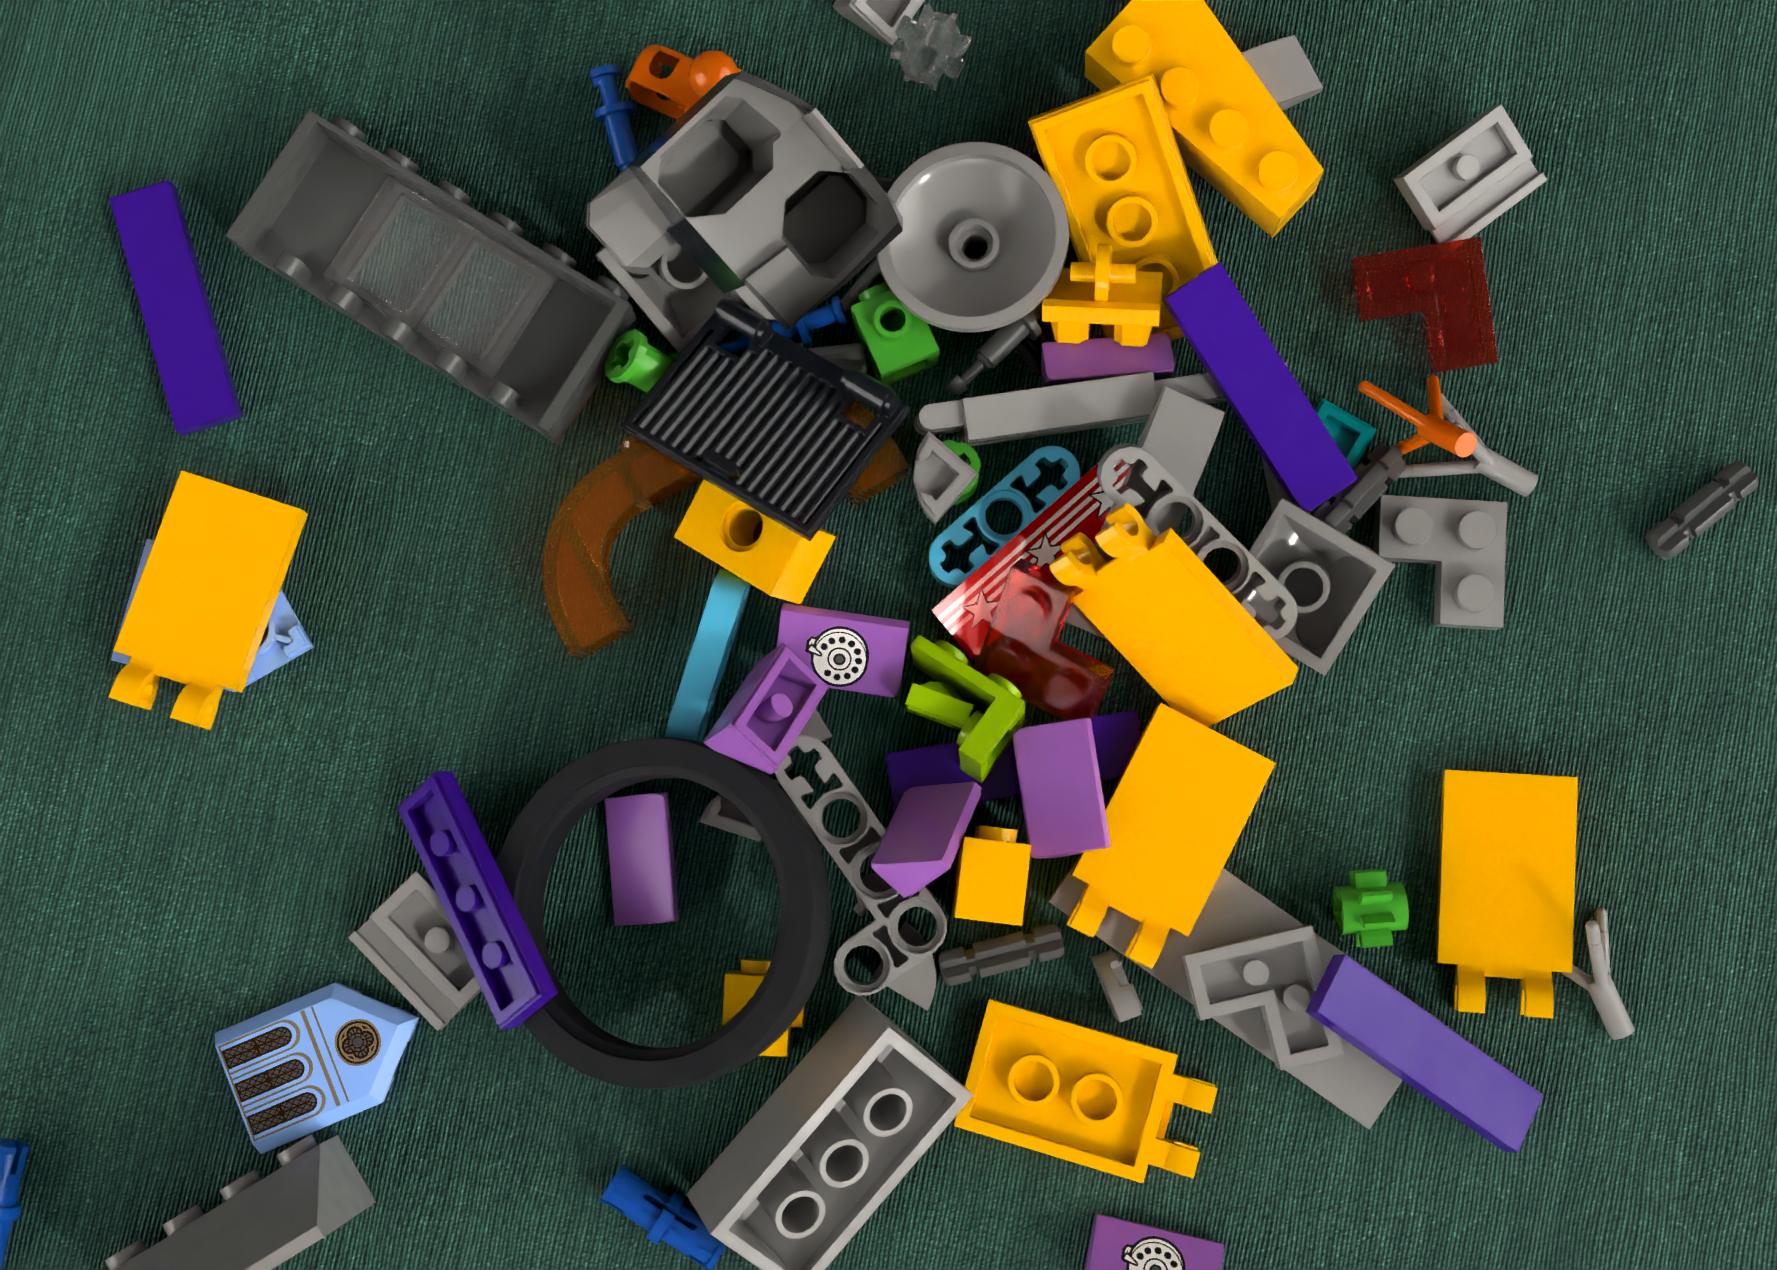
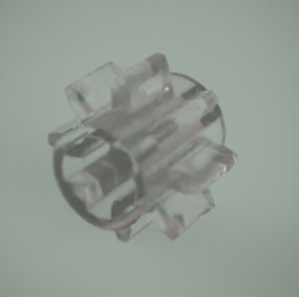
(944, 51)

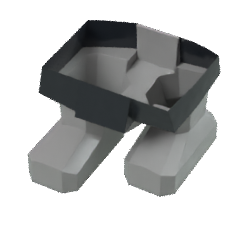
(754, 197)

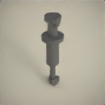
(998, 347)

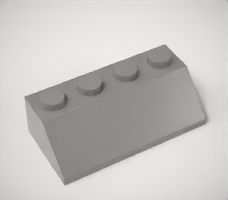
(828, 1144)

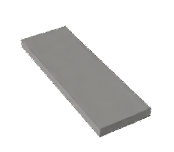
(1233, 914)

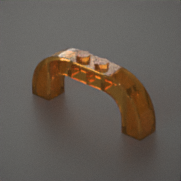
(612, 495)

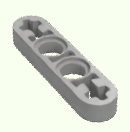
(1202, 536)

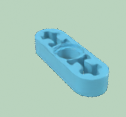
(1027, 474)
(708, 657)

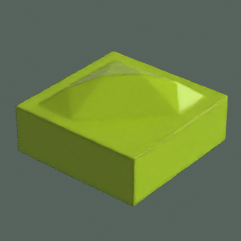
(939, 704)

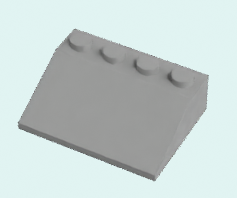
(261, 1218)

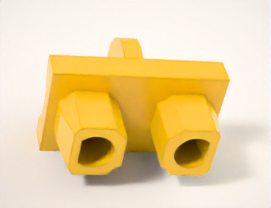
(1104, 295)

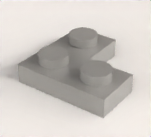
(1462, 541)
(1269, 972)

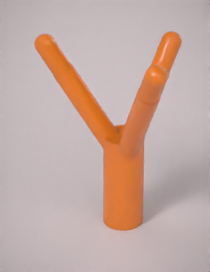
(1429, 427)

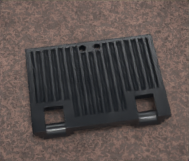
(766, 419)

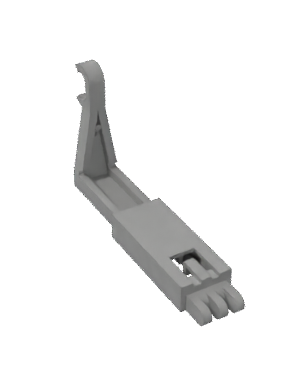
(1067, 410)

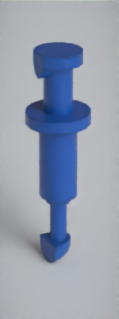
(615, 115)
(814, 319)

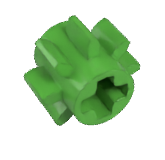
(1370, 908)

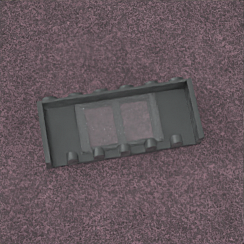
(434, 274)

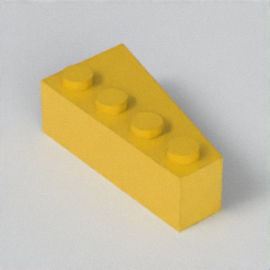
(1215, 104)

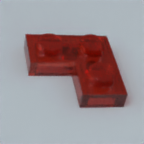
(1445, 286)
(1027, 651)

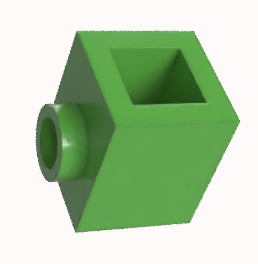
(893, 337)

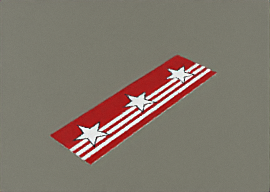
(972, 604)

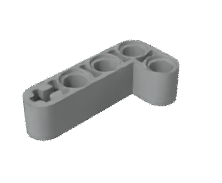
(849, 855)

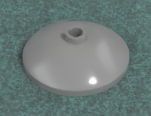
(966, 198)

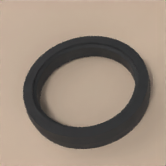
(803, 905)

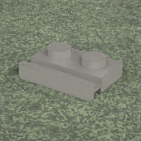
(1470, 177)
(419, 951)

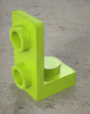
(982, 736)

